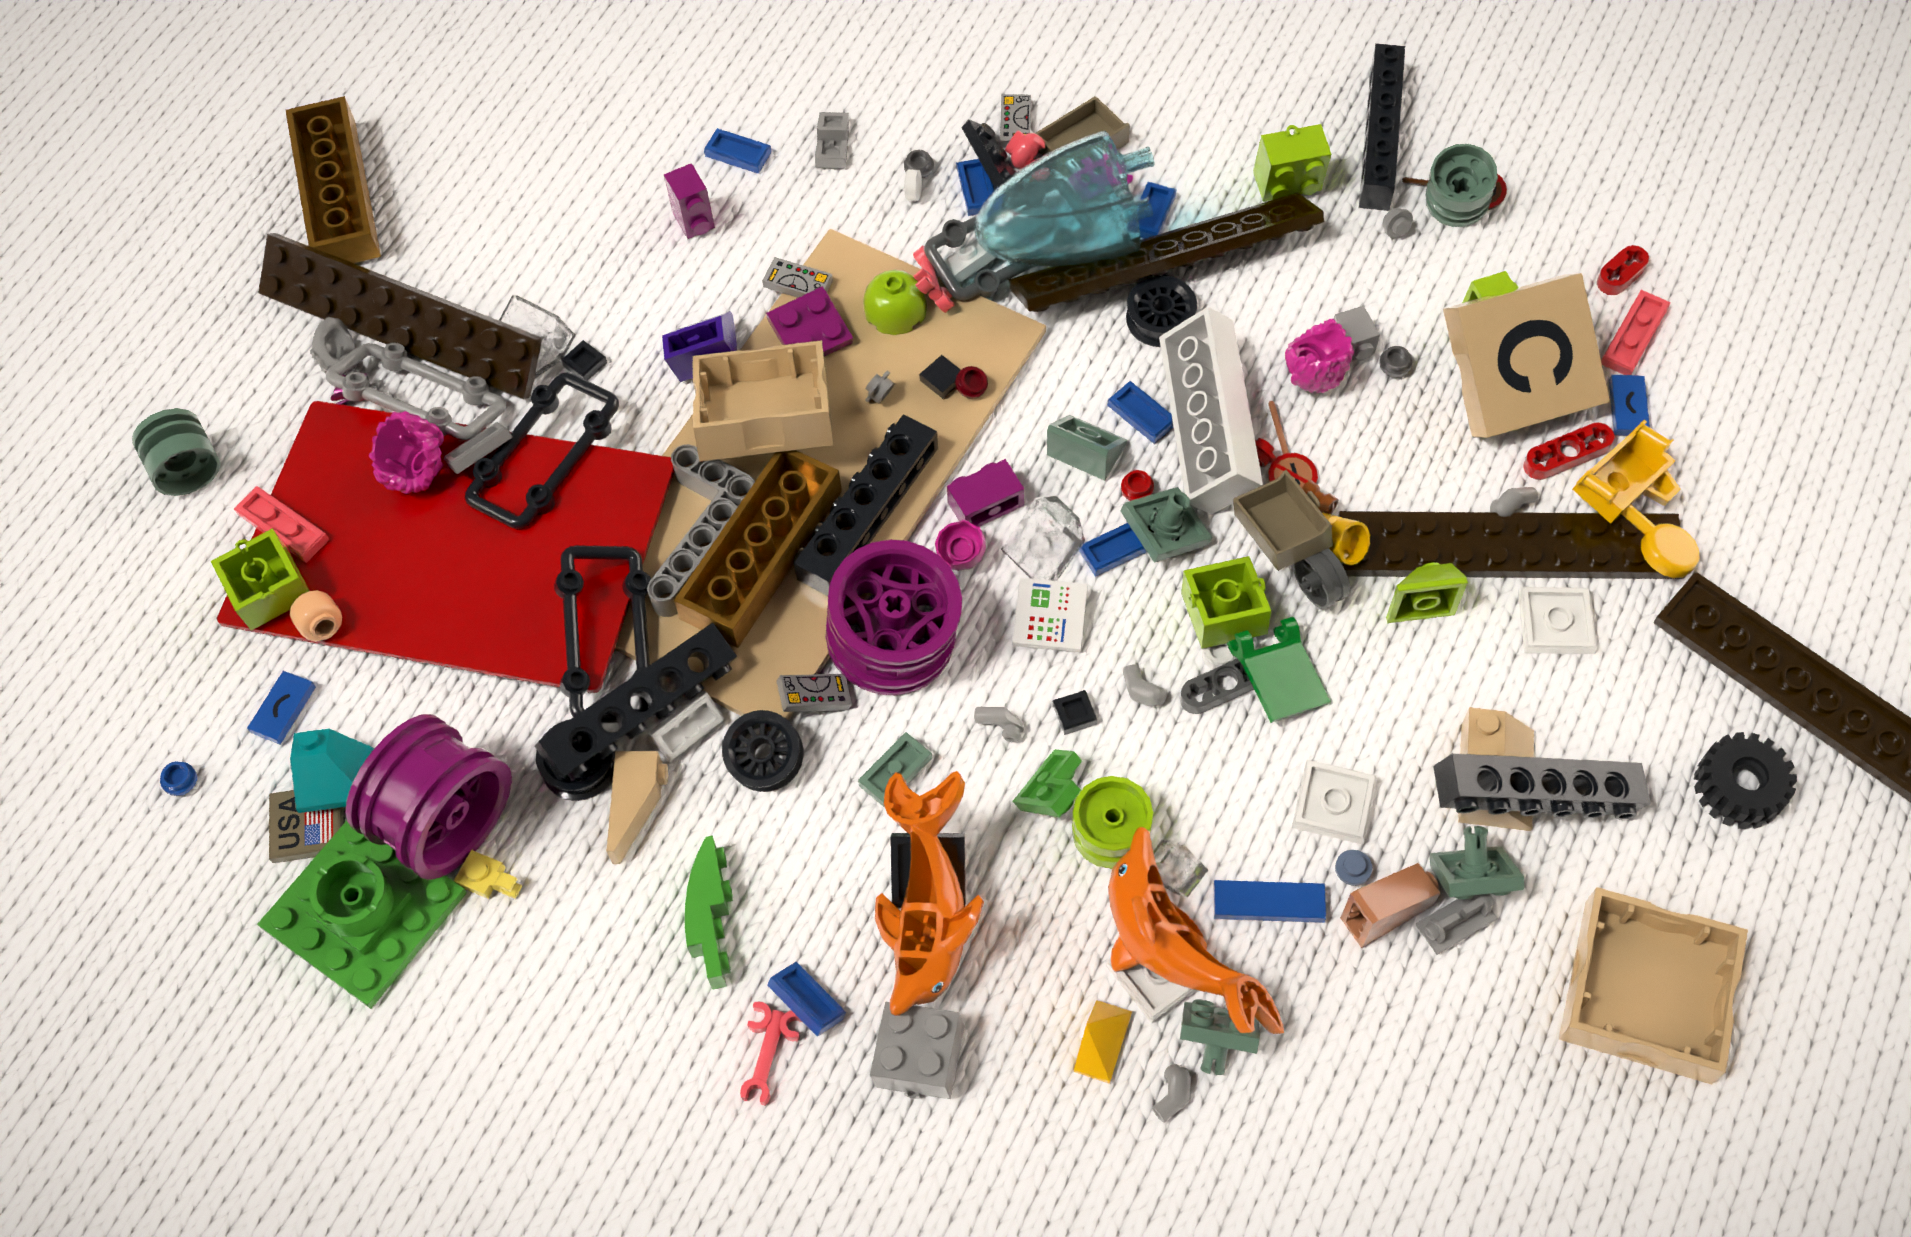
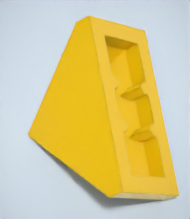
(1102, 1041)

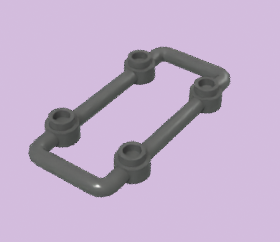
(986, 280)

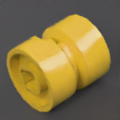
(1349, 539)

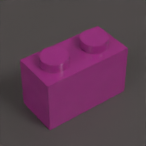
(689, 201)
(986, 494)

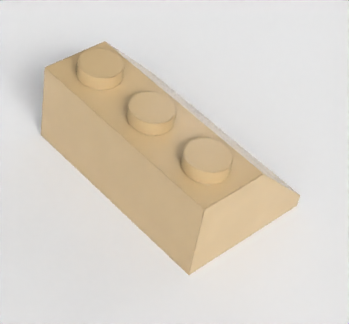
(1500, 735)

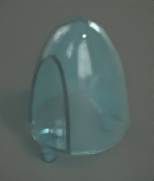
(1067, 207)

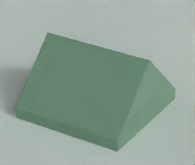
(1084, 446)

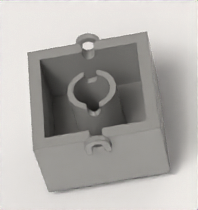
(918, 1051)

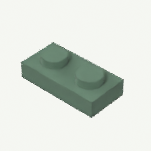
(903, 757)

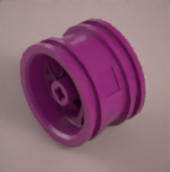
(900, 579)
(428, 796)

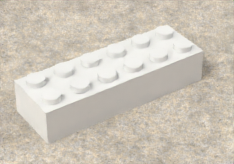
(1210, 410)

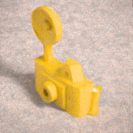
(1637, 469)

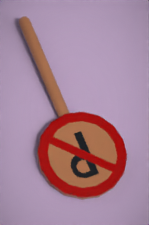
(1298, 465)

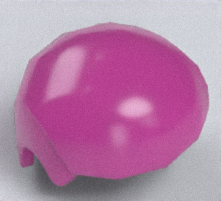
(961, 545)

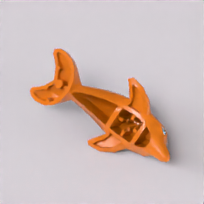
(933, 919)
(1172, 945)

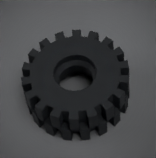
(1731, 799)

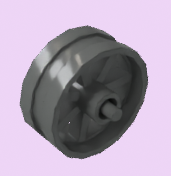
(1322, 579)

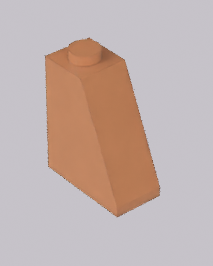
(1389, 903)

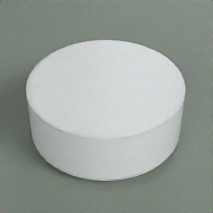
(913, 185)
(1217, 655)

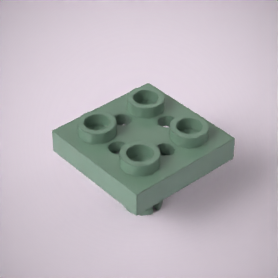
(1173, 520)
(1476, 868)
(1215, 1029)

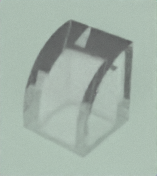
(1178, 867)

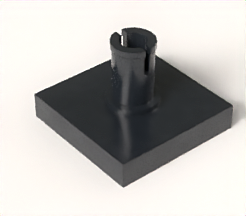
(901, 856)

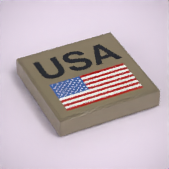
(299, 834)

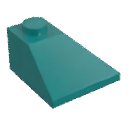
(324, 768)

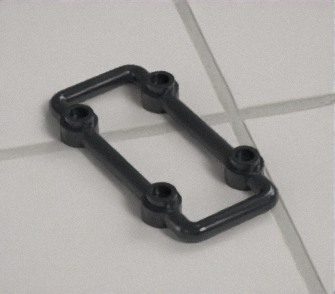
(540, 497)
(568, 586)

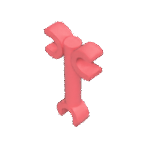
(929, 283)
(773, 1024)

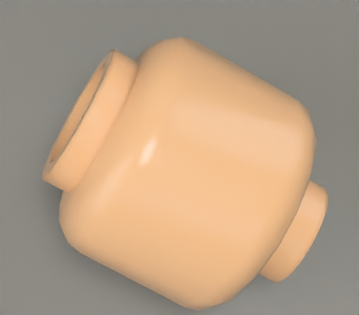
(316, 615)

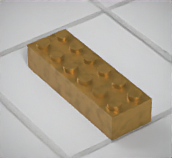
(332, 180)
(758, 545)

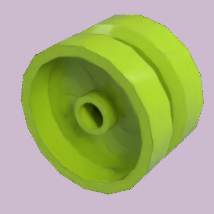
(1107, 818)

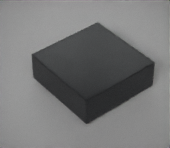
(584, 360)
(940, 376)
(1074, 712)

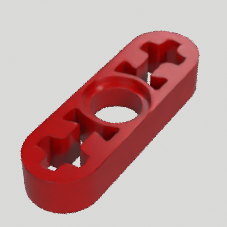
(1561, 462)

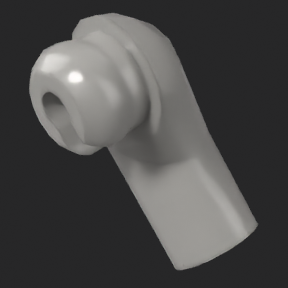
(1513, 499)
(1141, 690)
(1004, 718)
(1178, 1092)

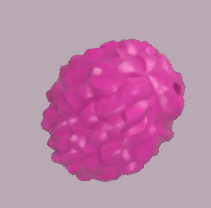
(1319, 357)
(406, 452)

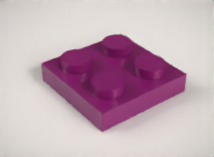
(810, 320)

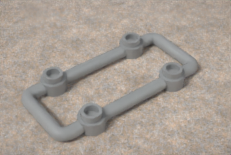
(395, 358)

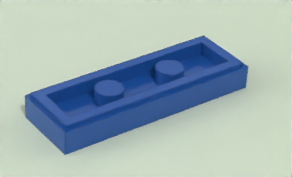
(1269, 901)

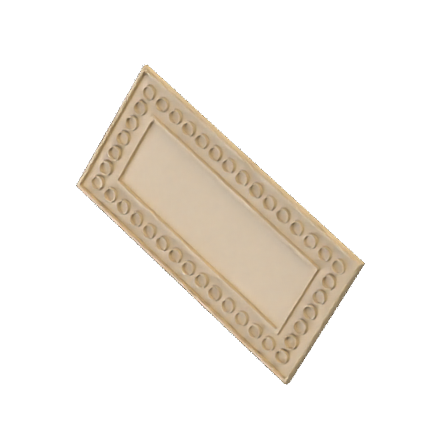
(793, 624)

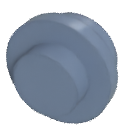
(1353, 867)

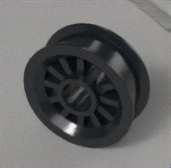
(1157, 295)
(747, 724)
(585, 787)

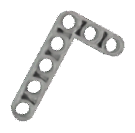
(707, 527)

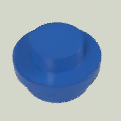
(178, 778)

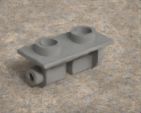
(1457, 921)

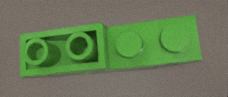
(704, 907)

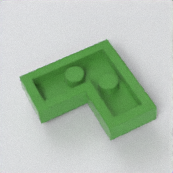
(1051, 787)

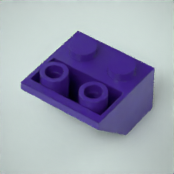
(699, 338)

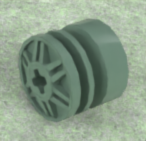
(1462, 170)
(175, 452)

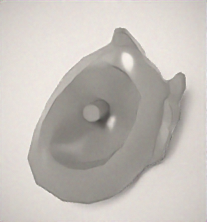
(331, 344)

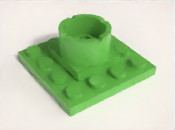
(360, 914)

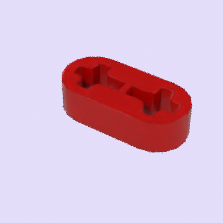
(1618, 266)

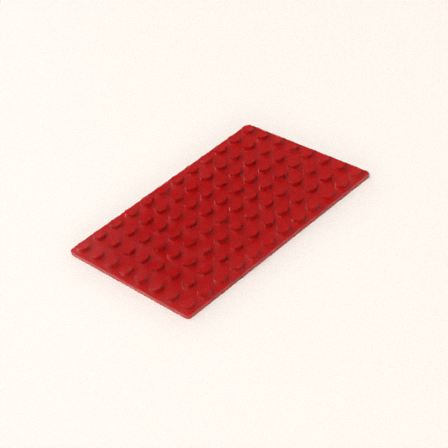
(449, 583)

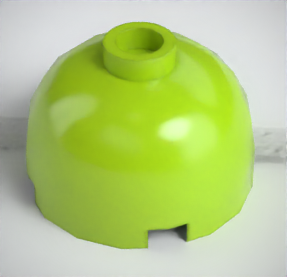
(894, 302)

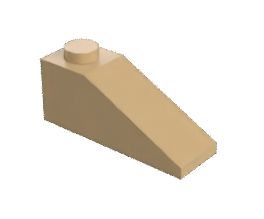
(634, 795)

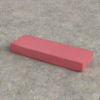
(1635, 333)
(294, 531)

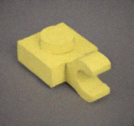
(484, 874)

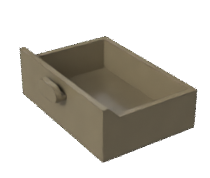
(1084, 121)
(1284, 521)

